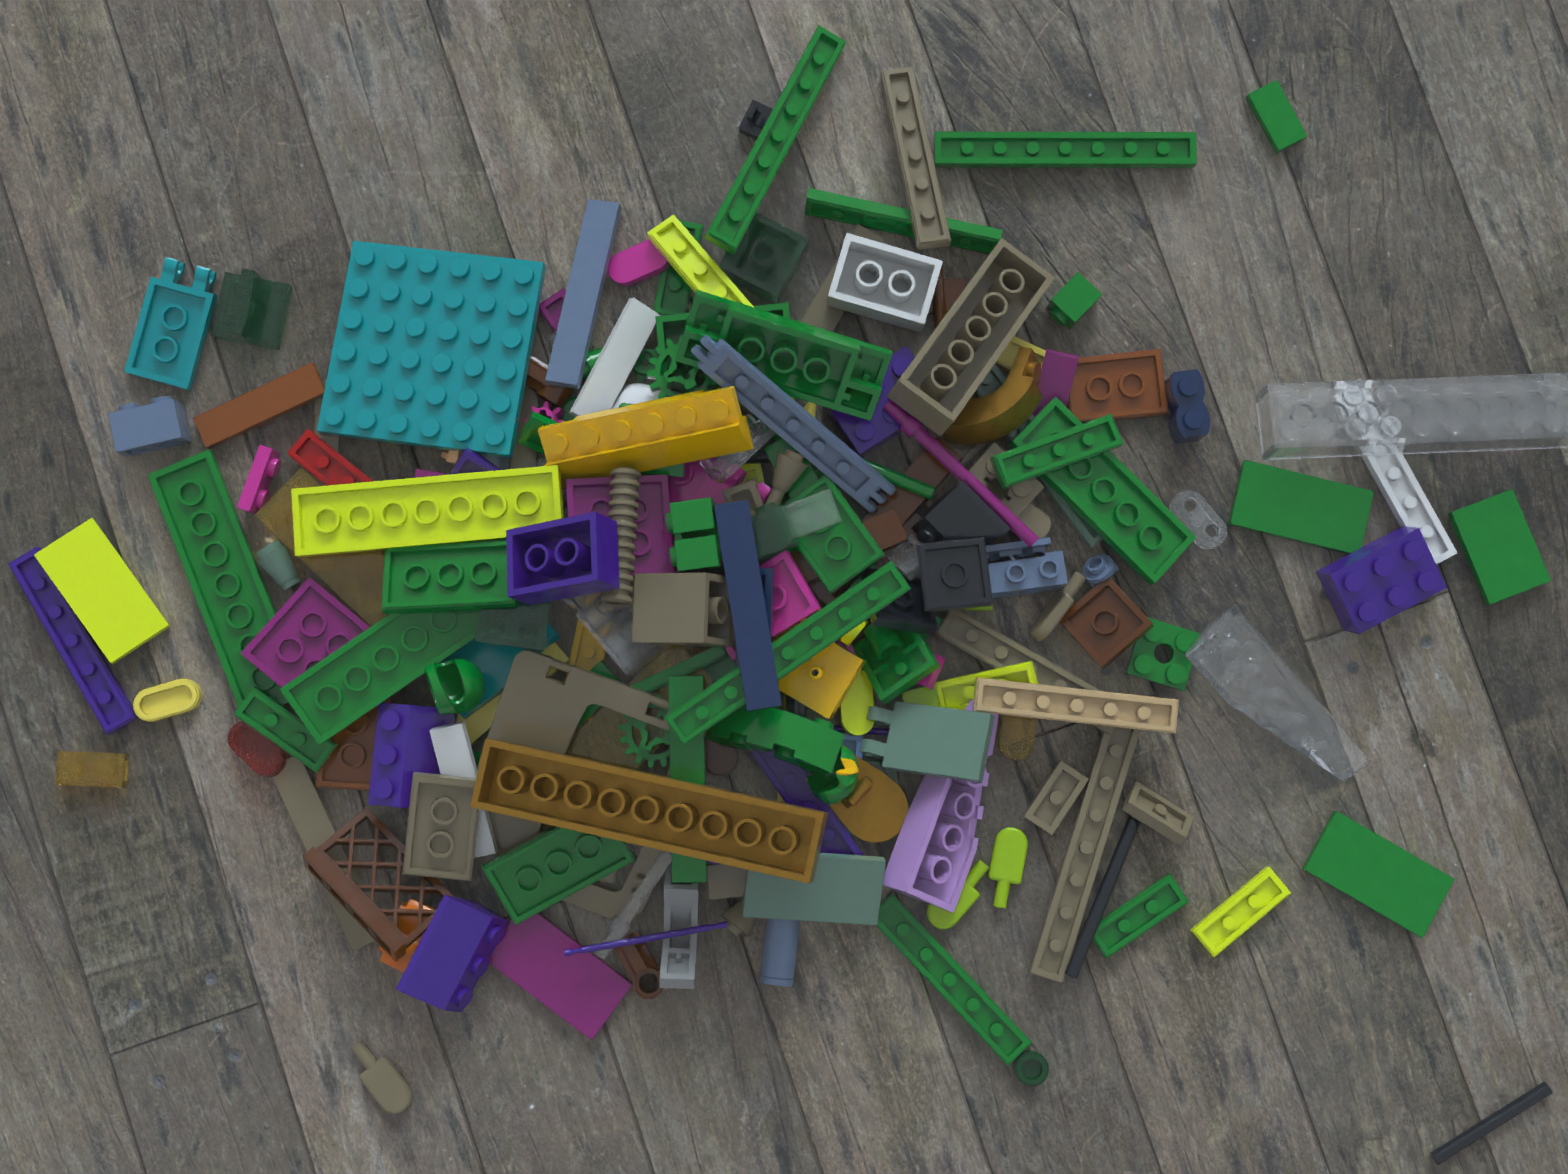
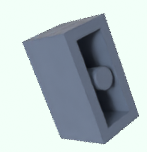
(149, 426)

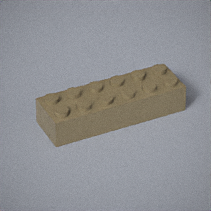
(970, 337)

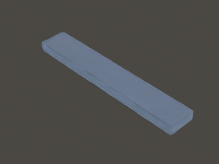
(583, 294)

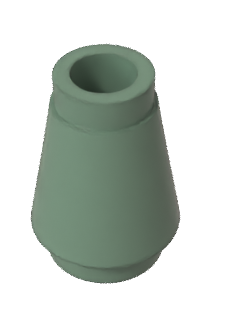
(278, 564)

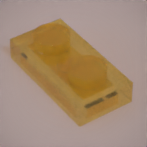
(91, 769)

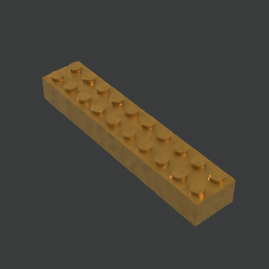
(649, 810)

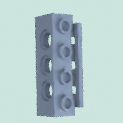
(1027, 575)

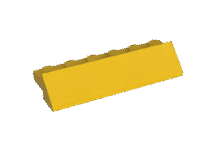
(648, 435)

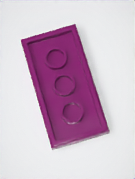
(574, 986)

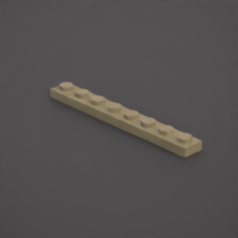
(1083, 853)

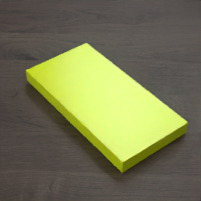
(102, 590)

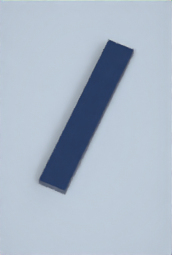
(747, 605)

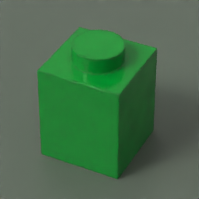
(1073, 301)

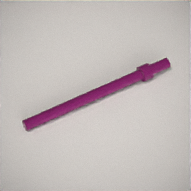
(913, 427)

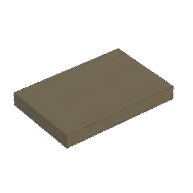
(441, 827)

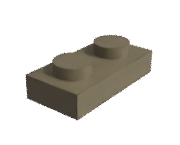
(1055, 797)
(1158, 813)

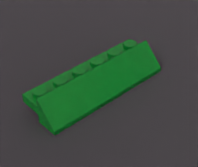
(792, 354)

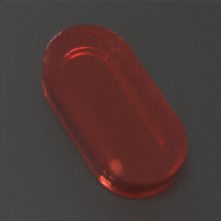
(256, 750)

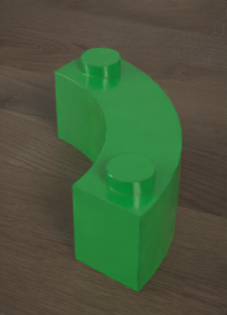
(792, 737)

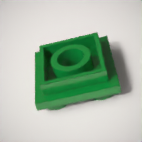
(1177, 669)

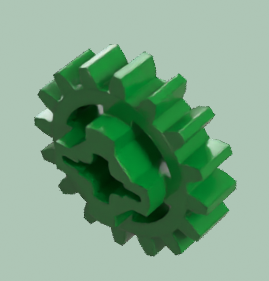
(670, 378)
(643, 750)

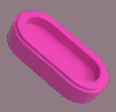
(637, 264)

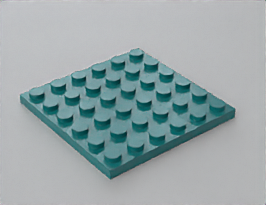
(432, 348)

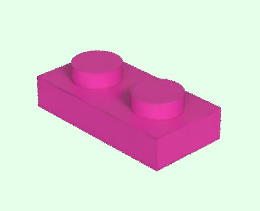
(264, 468)

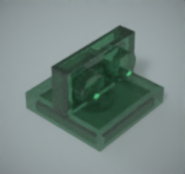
(252, 310)

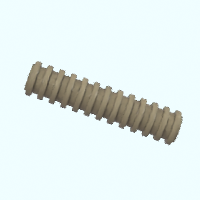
(623, 511)

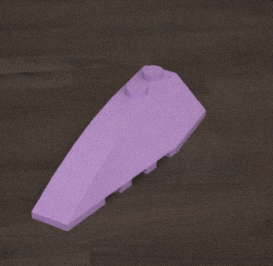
(938, 838)

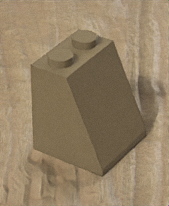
(682, 610)

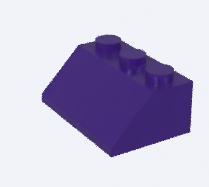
(402, 748)
(453, 954)

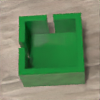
(696, 537)

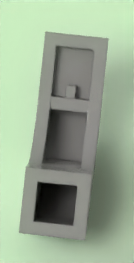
(679, 952)

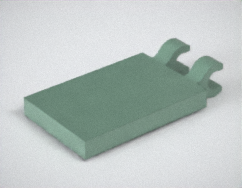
(932, 740)

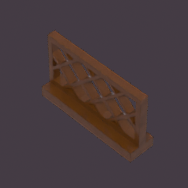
(353, 896)

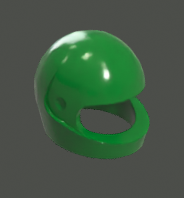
(455, 685)

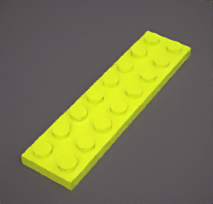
(423, 510)

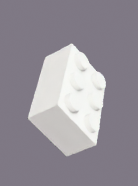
(884, 282)

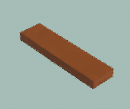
(260, 405)

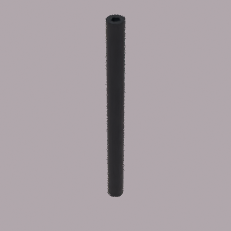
(1102, 898)

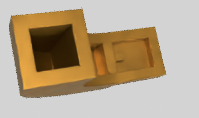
(1004, 409)

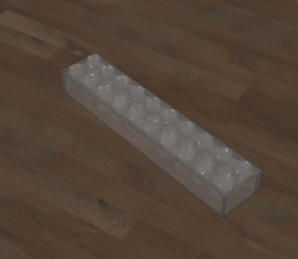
(1413, 416)

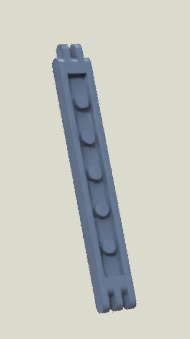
(793, 423)

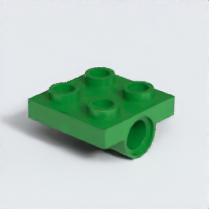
(894, 660)

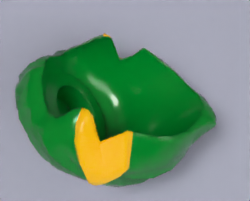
(836, 786)

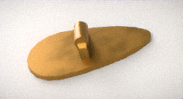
(874, 807)

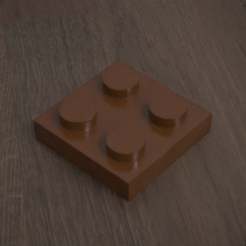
(1105, 622)

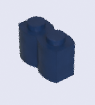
(1188, 416)

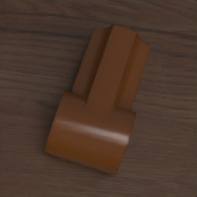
(536, 381)
(637, 962)

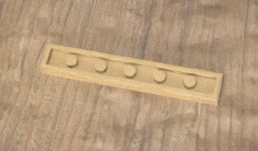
(1075, 705)

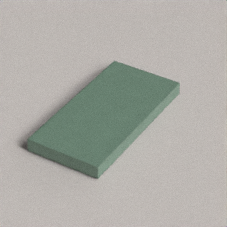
(842, 892)

